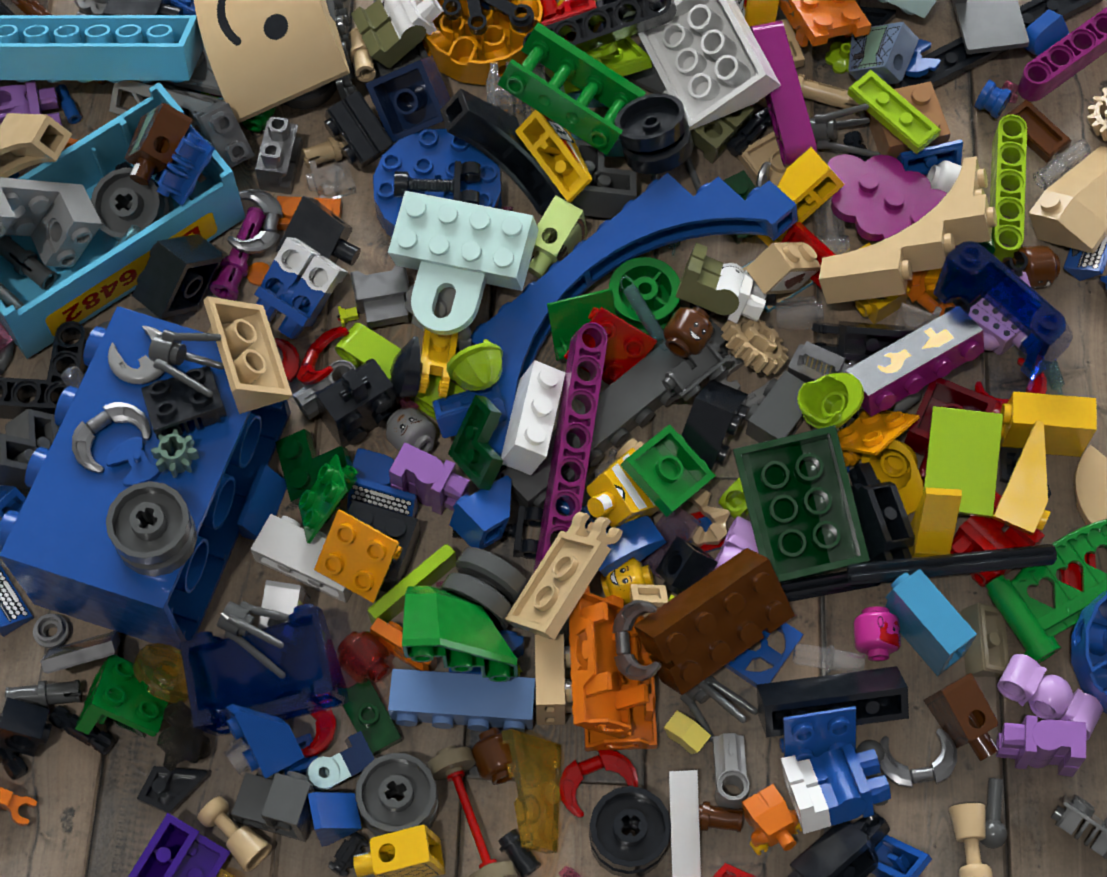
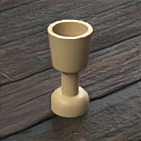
(970, 828)
(243, 842)

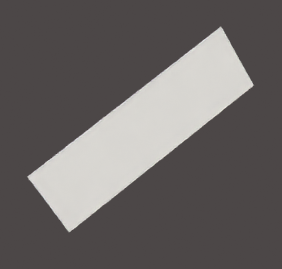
(685, 823)

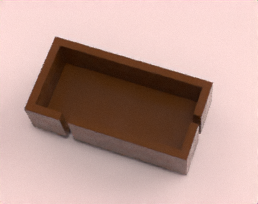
(714, 620)

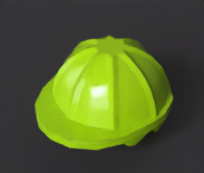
(476, 366)
(830, 399)

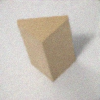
(248, 353)

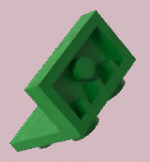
(121, 697)

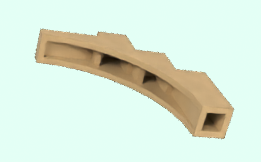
(29, 141)
(923, 246)

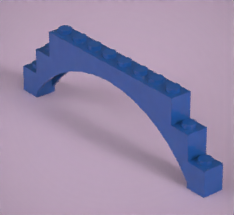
(652, 220)

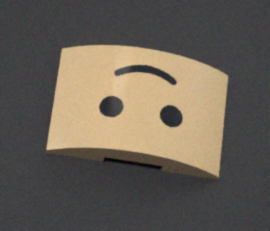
(269, 50)

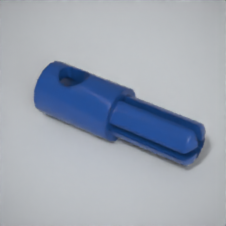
(68, 105)

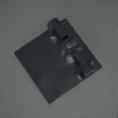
(174, 402)

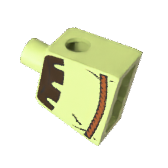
(558, 234)

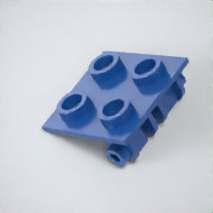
(189, 161)
(818, 732)

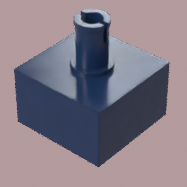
(409, 98)

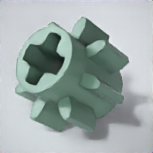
(175, 453)

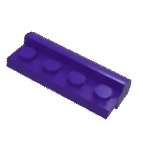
(179, 852)

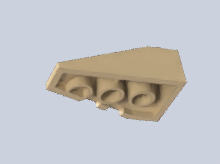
(1075, 206)

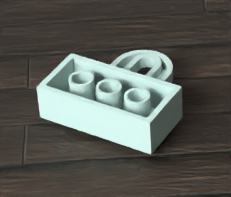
(459, 249)

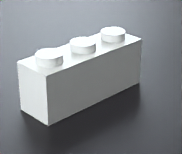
(532, 417)
(285, 549)

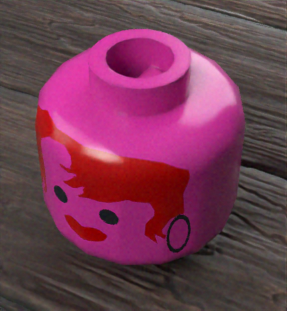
(877, 633)

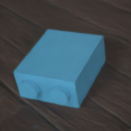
(929, 621)

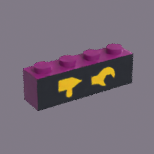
(918, 359)

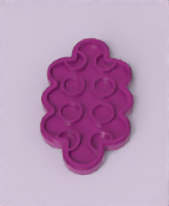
(880, 195)

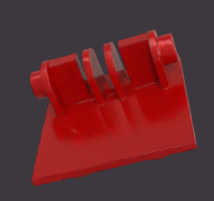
(624, 346)

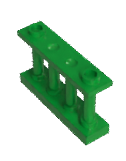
(580, 70)

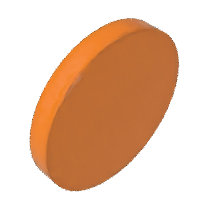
(257, 273)

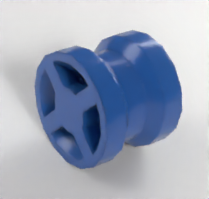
(993, 99)

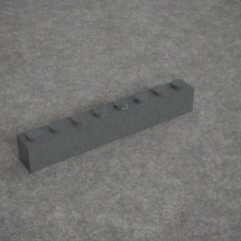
(620, 409)

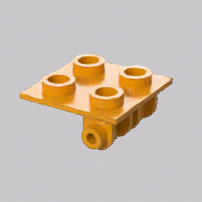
(872, 434)
(357, 555)

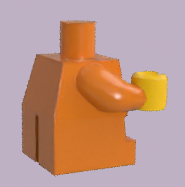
(770, 820)

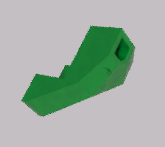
(457, 631)

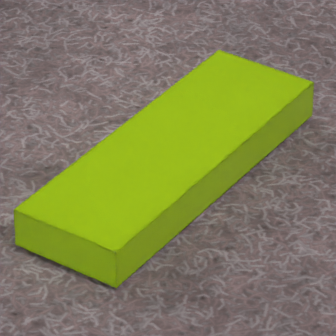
(894, 112)
(424, 575)

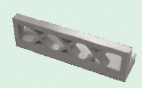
(184, 97)

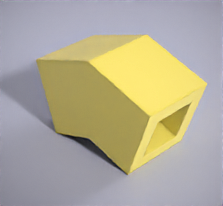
(686, 732)

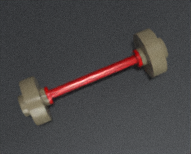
(451, 765)

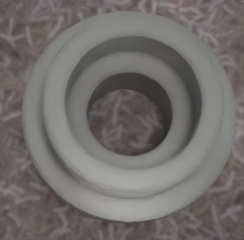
(46, 622)

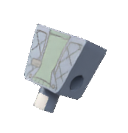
(884, 51)

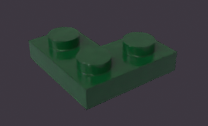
(471, 444)
(301, 463)

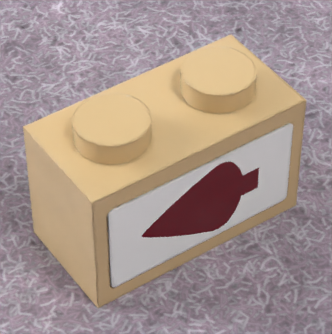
(784, 267)

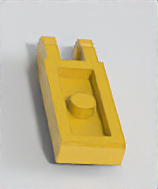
(434, 356)

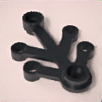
(507, 8)

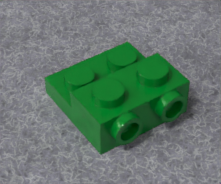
(668, 470)

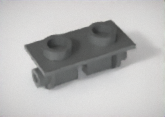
(686, 380)

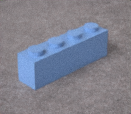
(461, 700)

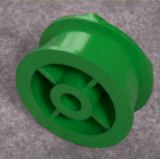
(656, 284)

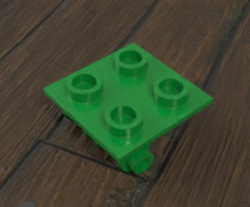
(571, 314)
(325, 495)

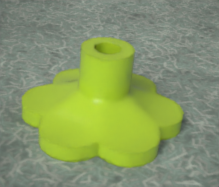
(839, 57)

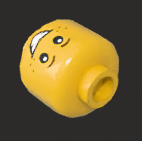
(620, 579)

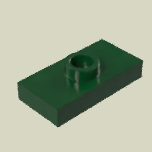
(371, 718)

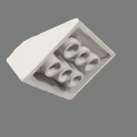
(709, 60)

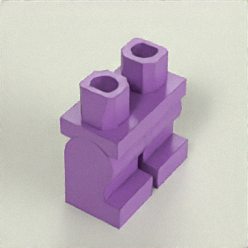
(28, 100)
(428, 478)
(1044, 744)

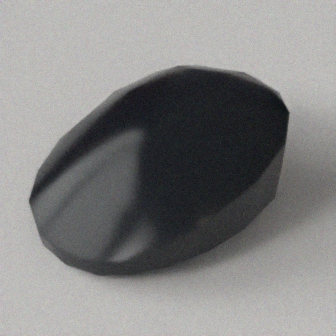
(406, 370)

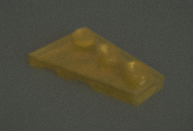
(538, 787)

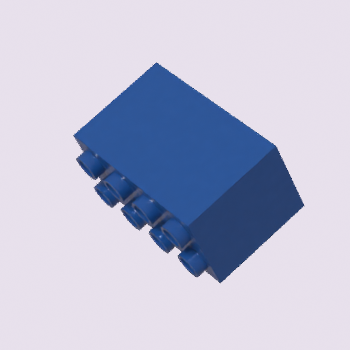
(60, 535)

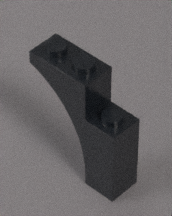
(494, 134)

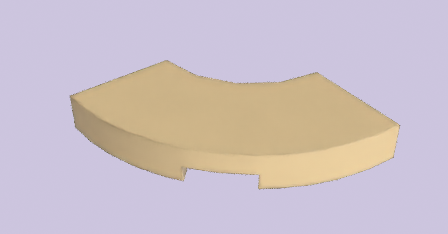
(1091, 486)

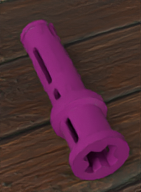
(236, 264)

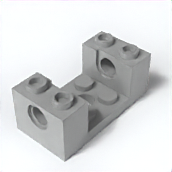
(53, 214)

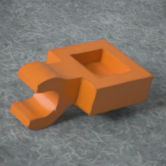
(13, 803)

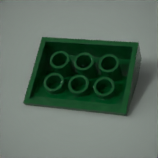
(801, 504)

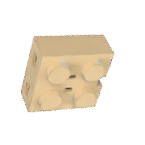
(552, 690)

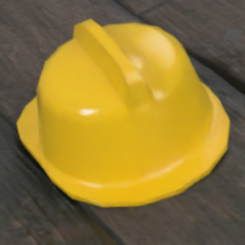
(899, 465)

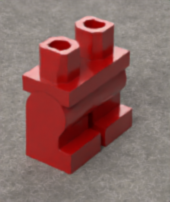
(989, 534)

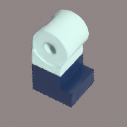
(330, 771)

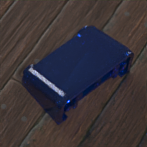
(975, 271)
(226, 674)

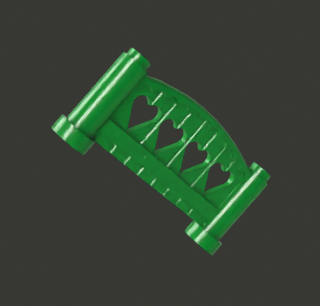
(1036, 622)

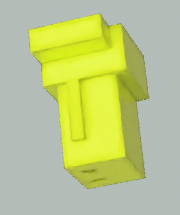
(347, 315)

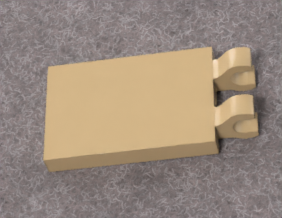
(563, 576)

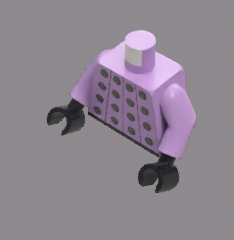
(997, 330)

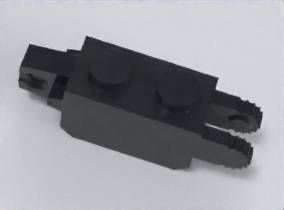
(859, 339)
(881, 516)
(843, 850)

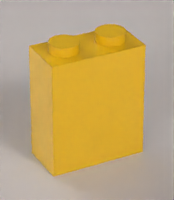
(1066, 419)

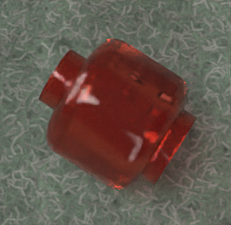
(363, 657)

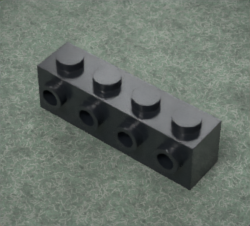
(875, 693)

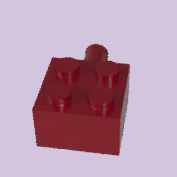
(942, 394)

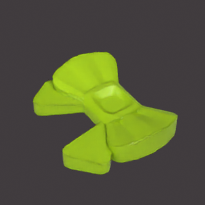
(605, 51)

